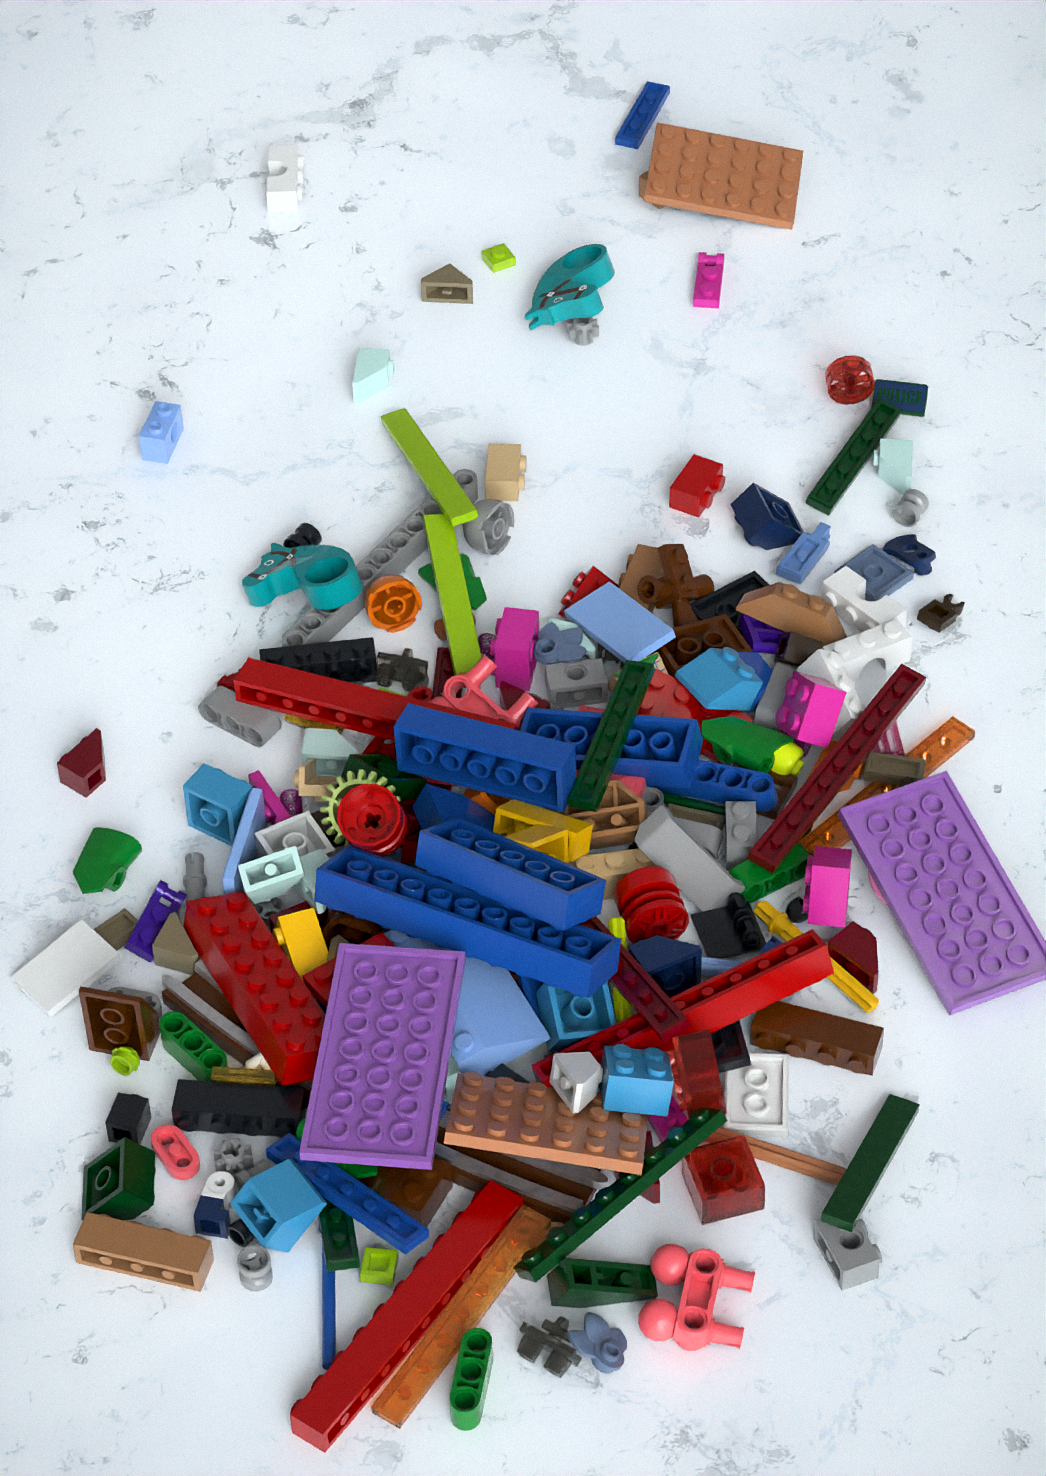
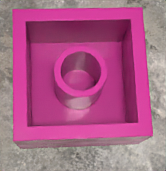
(514, 647)
(810, 709)
(829, 889)

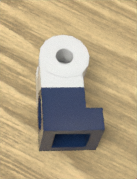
(212, 1212)

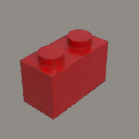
(696, 485)

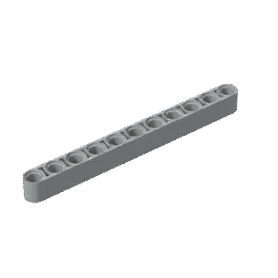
(387, 558)

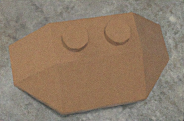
(793, 611)
(616, 817)

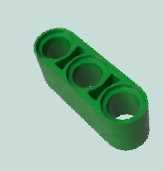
(760, 882)
(190, 1046)
(471, 1392)

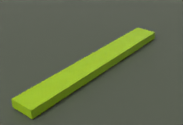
(429, 467)
(452, 593)

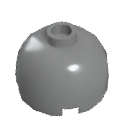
(490, 528)

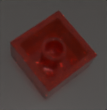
(696, 1072)
(723, 1180)

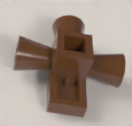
(675, 587)

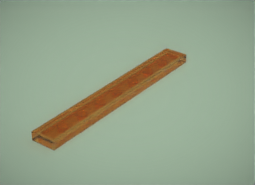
(934, 749)
(459, 1316)

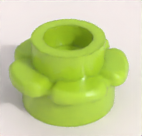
(124, 1060)

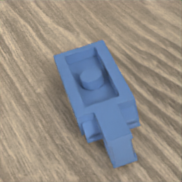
(805, 554)

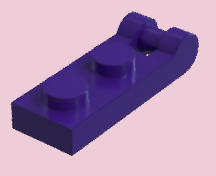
(153, 919)

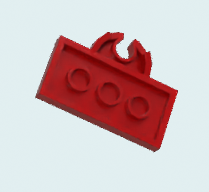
(670, 698)

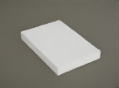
(64, 966)
(759, 1096)

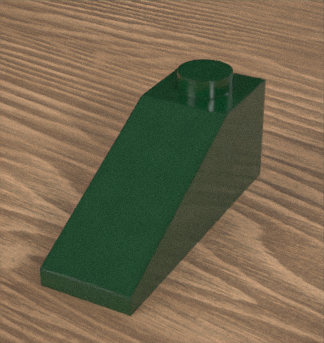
(599, 1283)

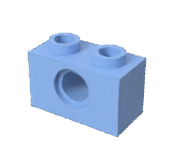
(161, 432)

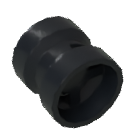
(304, 535)

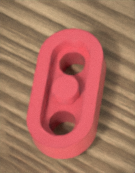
(177, 1154)

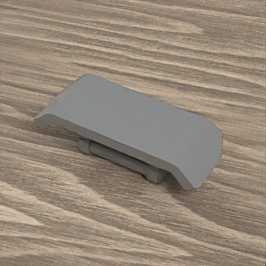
(691, 865)

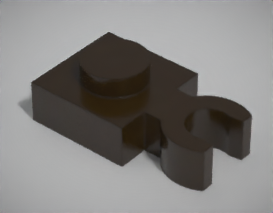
(940, 615)

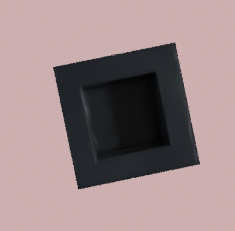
(128, 1118)

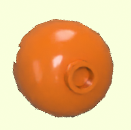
(392, 603)

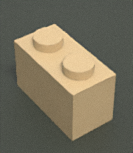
(504, 471)

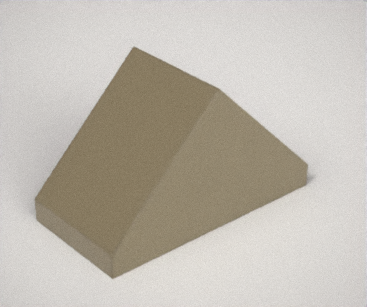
(447, 286)
(173, 947)

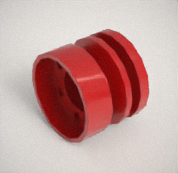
(371, 803)
(650, 904)

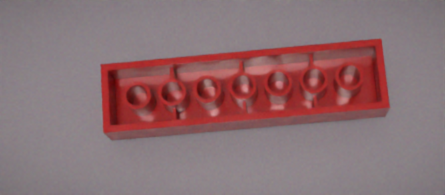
(258, 983)

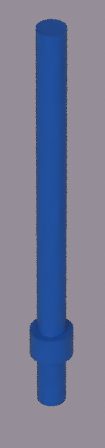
(328, 1315)

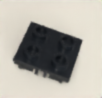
(729, 929)

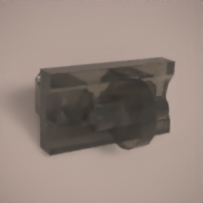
(401, 668)
(535, 1340)

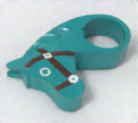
(571, 286)
(321, 571)

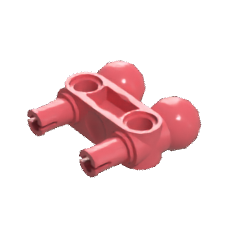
(476, 701)
(662, 1320)

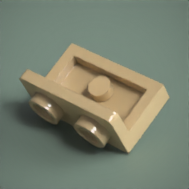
(311, 784)

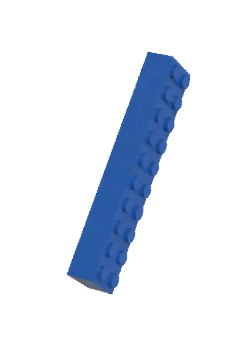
(462, 921)

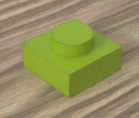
(498, 257)
(379, 1266)

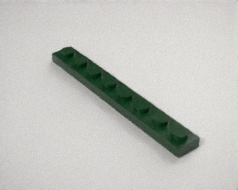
(617, 1196)

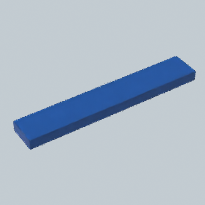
(353, 1197)

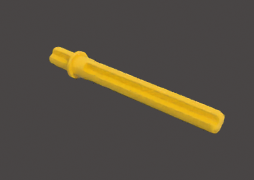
(779, 924)

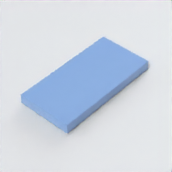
(619, 623)
(244, 845)

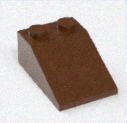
(697, 638)
(119, 1021)
(413, 1190)

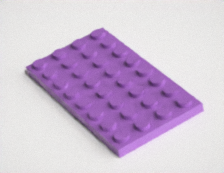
(947, 892)
(384, 1056)

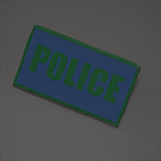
(904, 395)

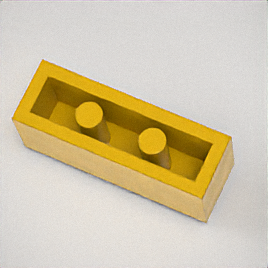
(520, 815)
(301, 940)

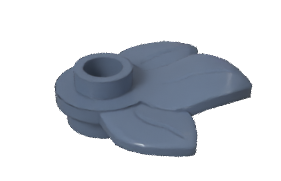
(558, 645)
(600, 1343)

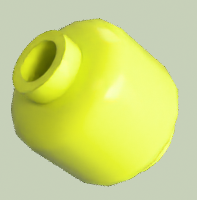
(788, 760)

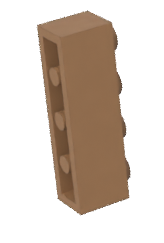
(641, 563)
(143, 1251)

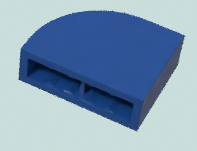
(440, 805)

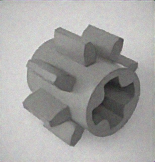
(583, 330)
(233, 1157)

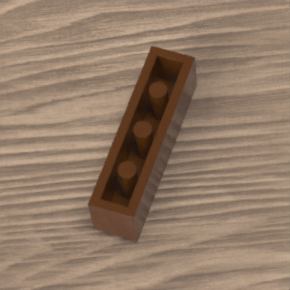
(818, 1037)

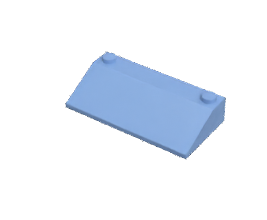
(492, 1014)

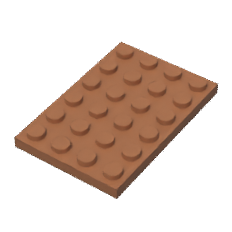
(724, 176)
(539, 1125)

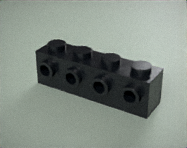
(338, 660)
(238, 1108)

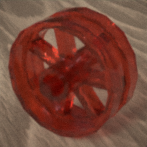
(850, 368)

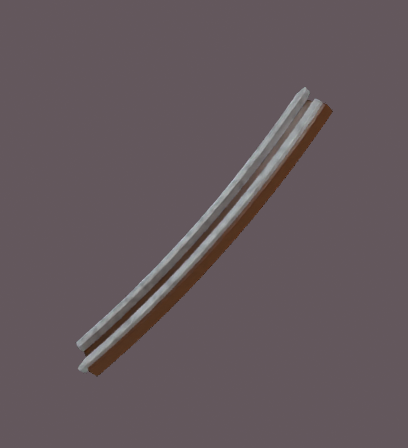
(545, 1185)

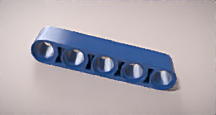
(729, 783)

